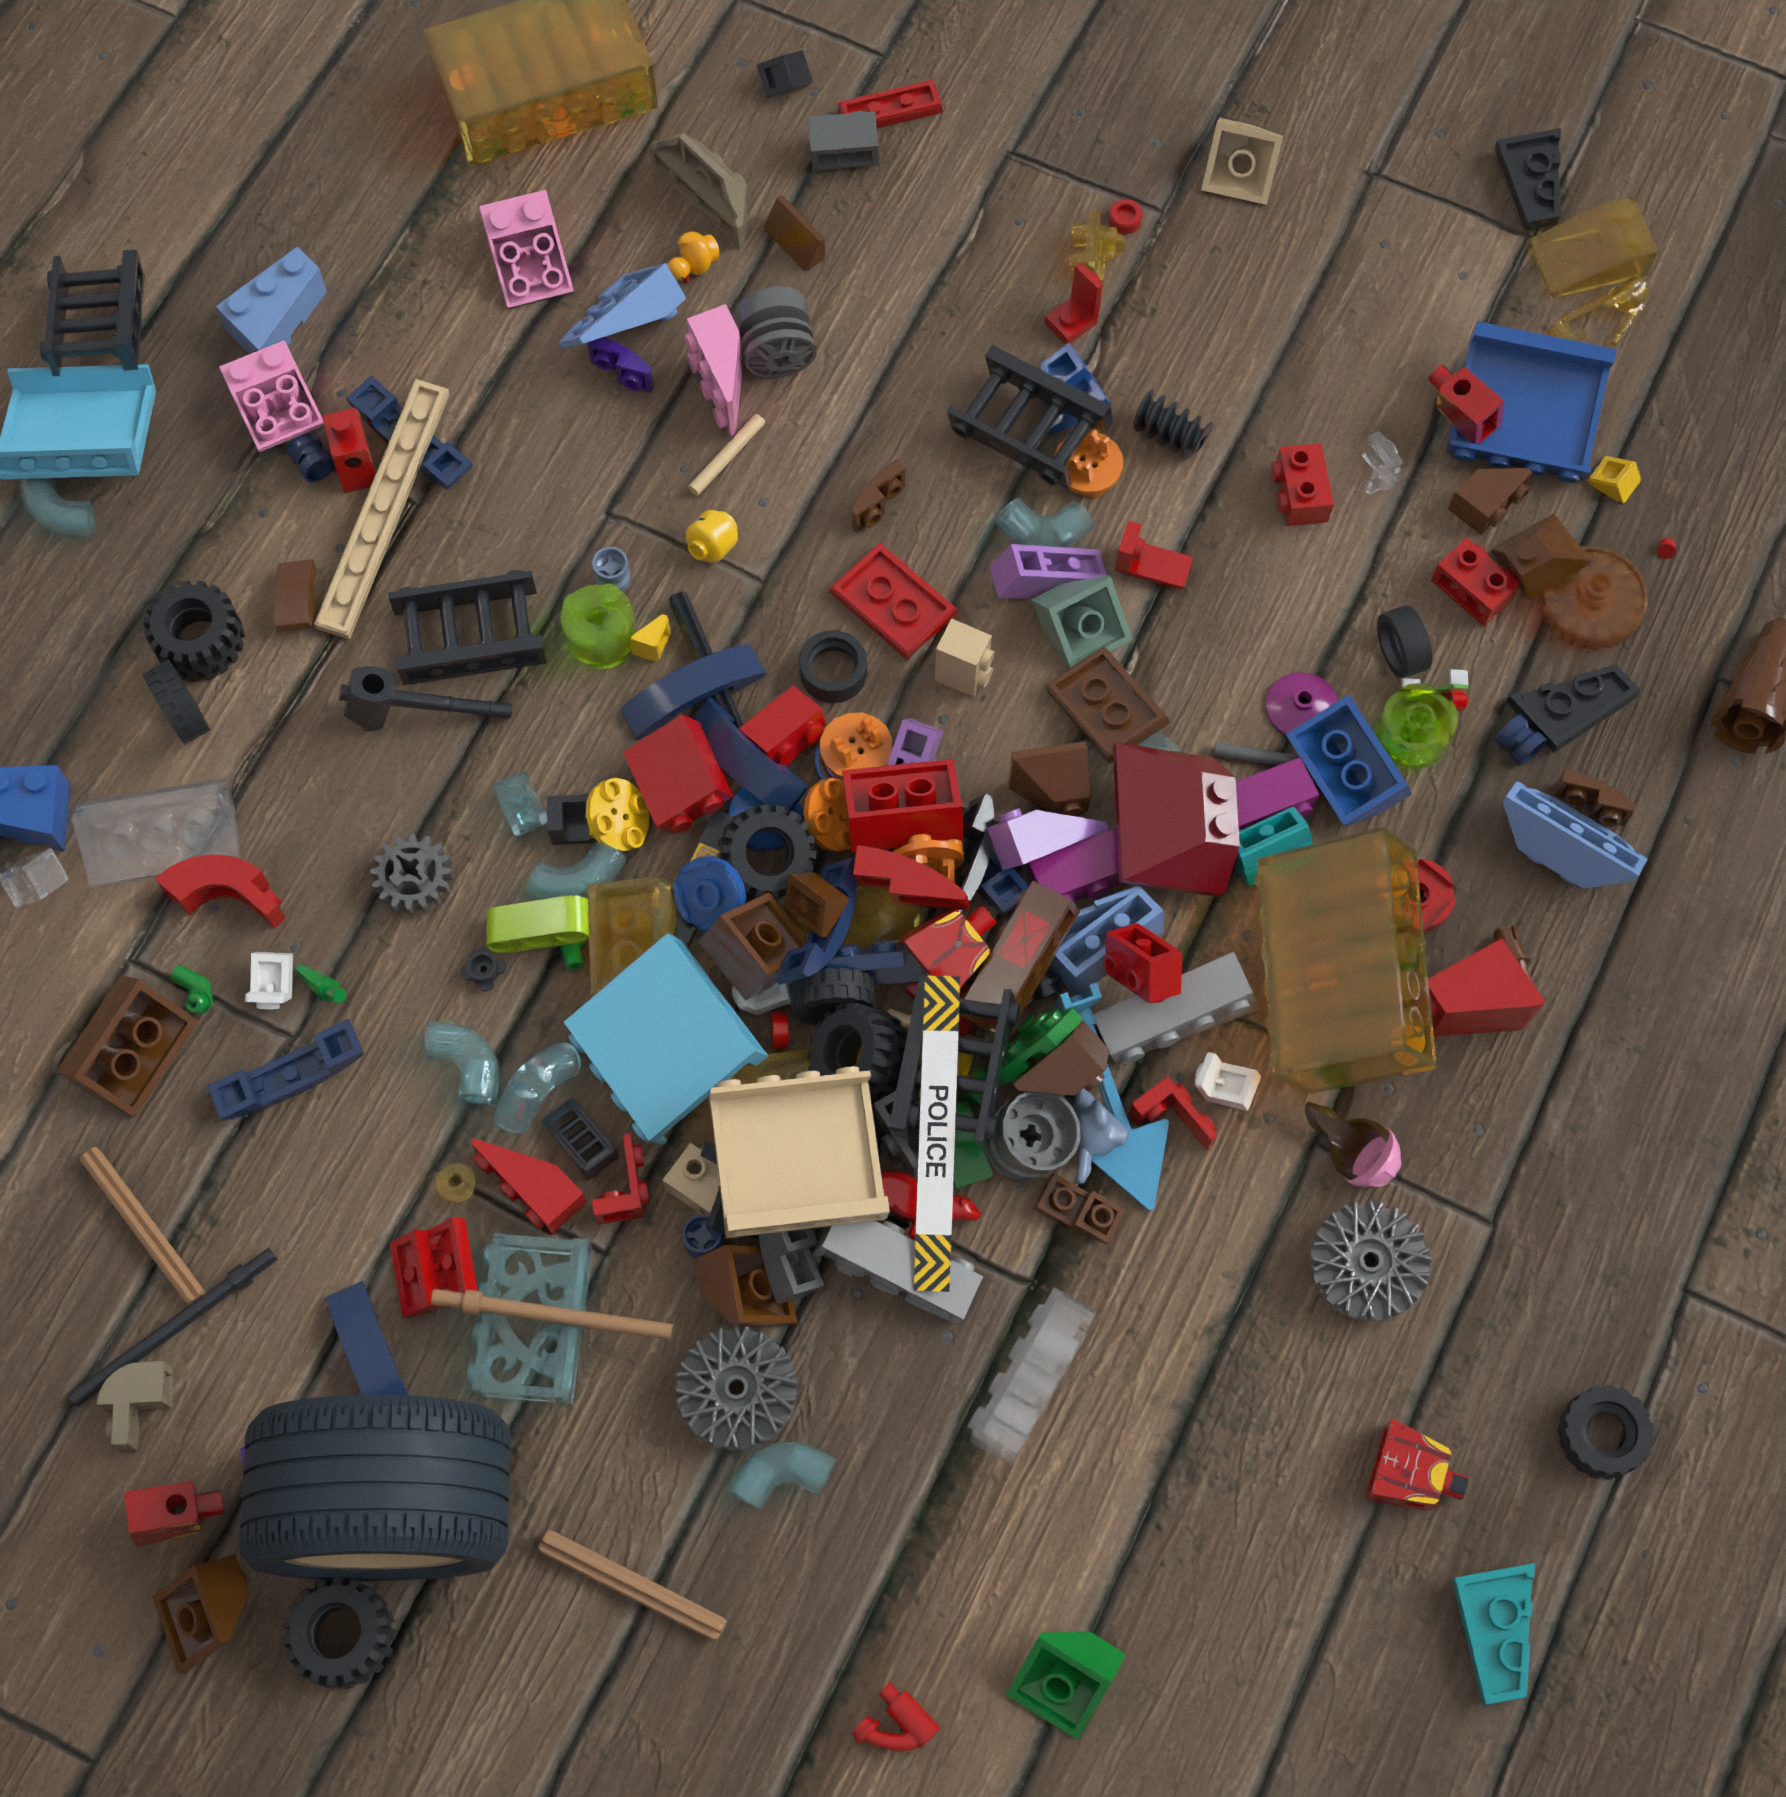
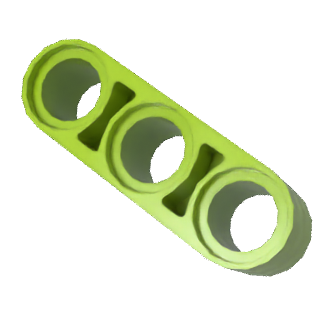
(537, 924)

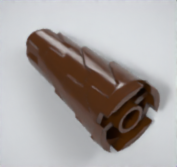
(1755, 703)

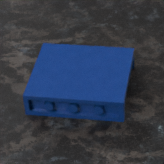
(1549, 397)

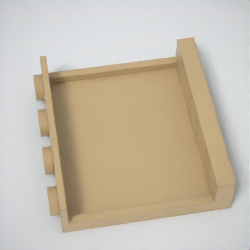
(796, 1152)

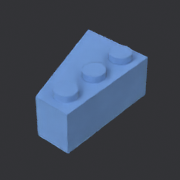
(273, 302)
(1083, 949)

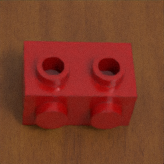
(1303, 484)
(1475, 581)
(786, 726)
(1143, 963)

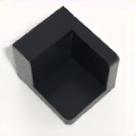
(784, 73)
(568, 819)

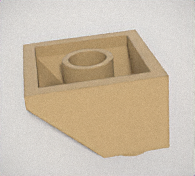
(1242, 161)

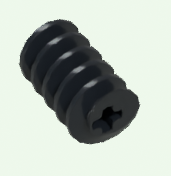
(1171, 426)

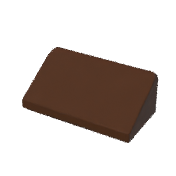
(795, 234)
(814, 901)

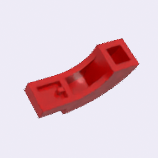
(220, 876)

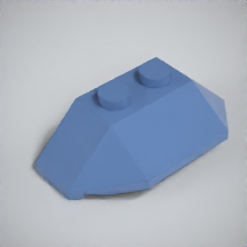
(1569, 841)

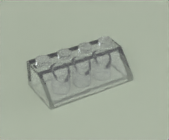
(155, 829)

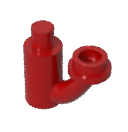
(908, 1715)

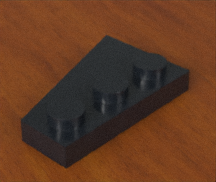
(1532, 175)
(1574, 706)

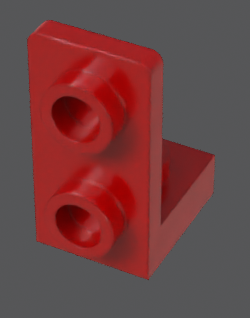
(1081, 310)
(1149, 561)
(1154, 1105)
(615, 1205)

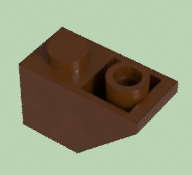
(1487, 494)

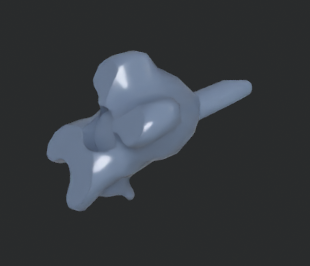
(1098, 1130)

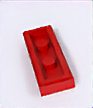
(897, 104)

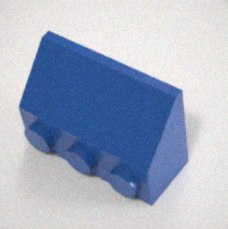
(1349, 762)

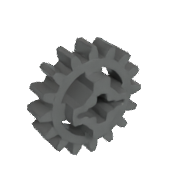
(407, 889)

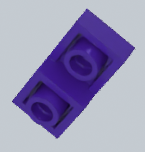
(630, 368)

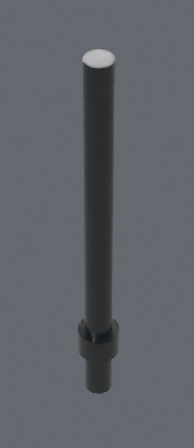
(239, 1279)

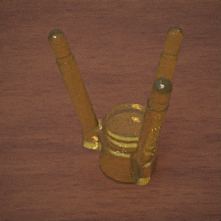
(1625, 298)

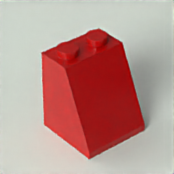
(1483, 994)

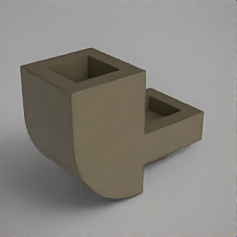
(130, 1390)

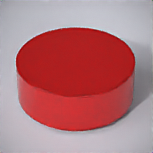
(1125, 216)
(778, 1030)

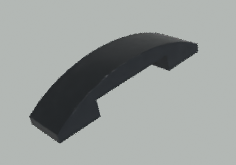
(977, 855)

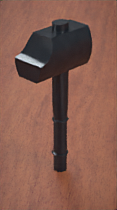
(372, 693)

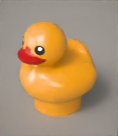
(696, 255)

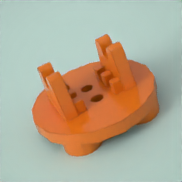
(1098, 451)
(869, 736)
(822, 812)
(937, 854)

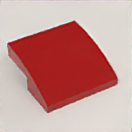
(432, 1261)

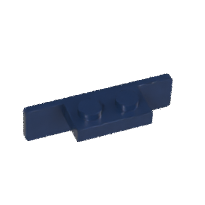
(883, 961)

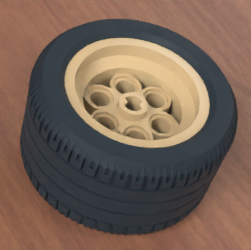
(375, 1488)

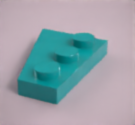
(1496, 1626)

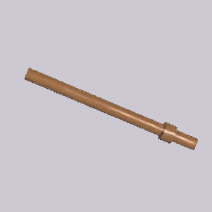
(475, 1302)

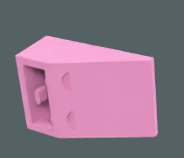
(526, 248)
(718, 359)
(271, 396)

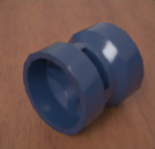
(312, 460)
(1520, 739)
(696, 1232)

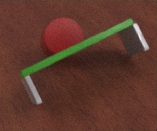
(1458, 681)

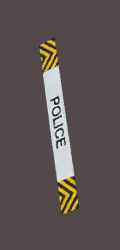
(937, 1134)

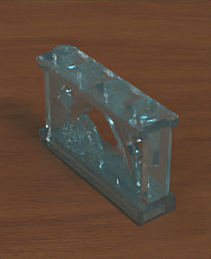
(562, 1363)

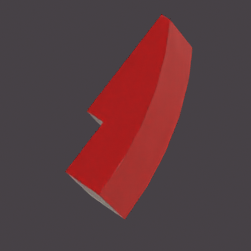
(907, 880)

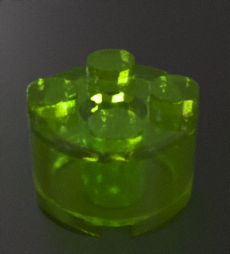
(598, 625)
(1417, 725)

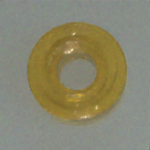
(459, 1193)

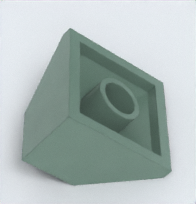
(1082, 618)

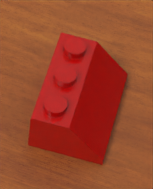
(902, 801)

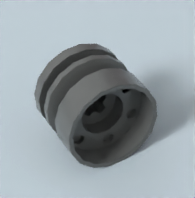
(775, 332)
(1048, 1126)

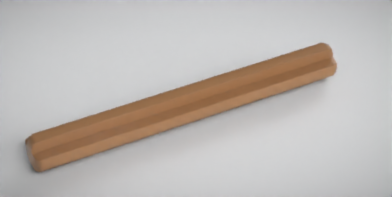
(142, 1225)
(632, 1585)

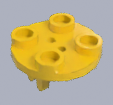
(624, 801)

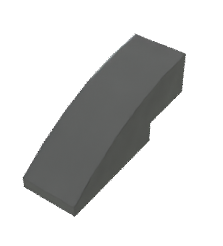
(790, 1263)

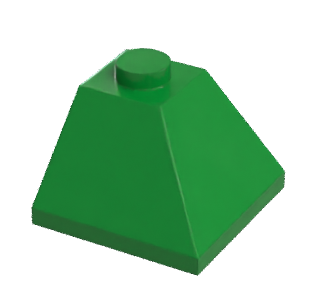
(1066, 1678)

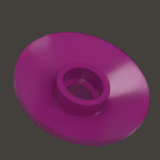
(1283, 705)

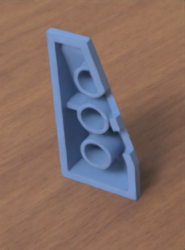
(627, 303)

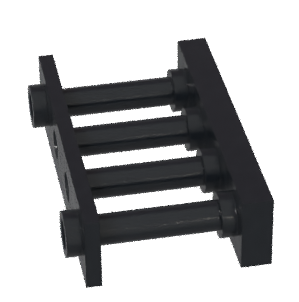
(124, 321)
(1032, 383)
(480, 658)
(905, 1107)

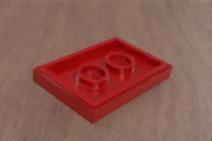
(893, 601)

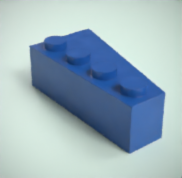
(34, 805)

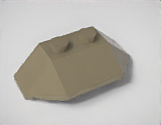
(704, 182)

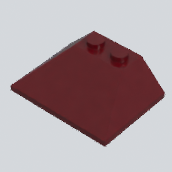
(1174, 820)

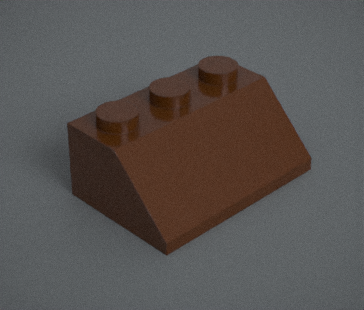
(127, 1045)

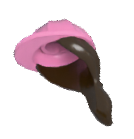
(1358, 1146)

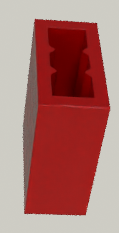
(678, 774)

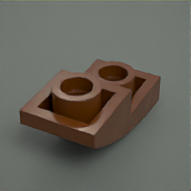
(871, 502)
(293, 595)
(1605, 801)
(1079, 1210)

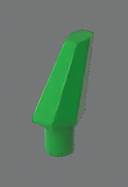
(323, 986)

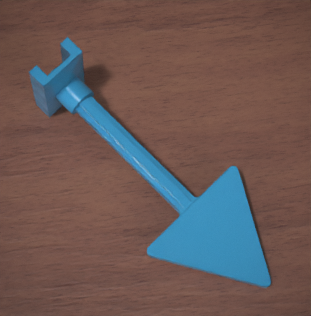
(1139, 1161)

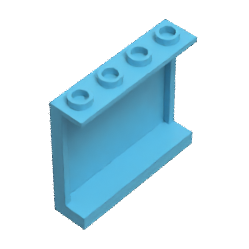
(77, 422)
(662, 1037)

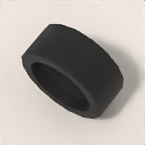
(832, 641)
(1404, 641)

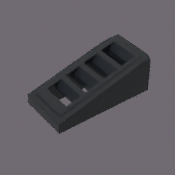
(597, 1161)

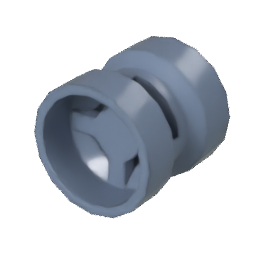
(611, 562)

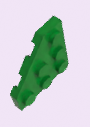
(1035, 1037)

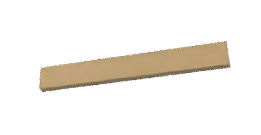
(382, 509)

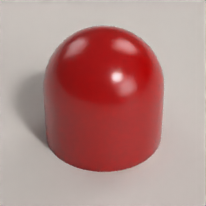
(1666, 548)

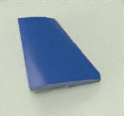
(1069, 367)

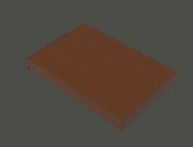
(1106, 703)

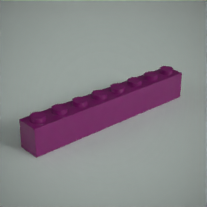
(1092, 864)

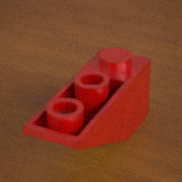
(536, 1183)

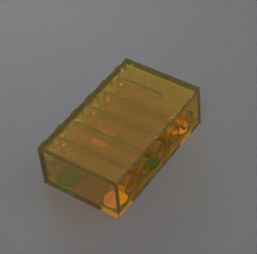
(539, 72)
(1345, 962)

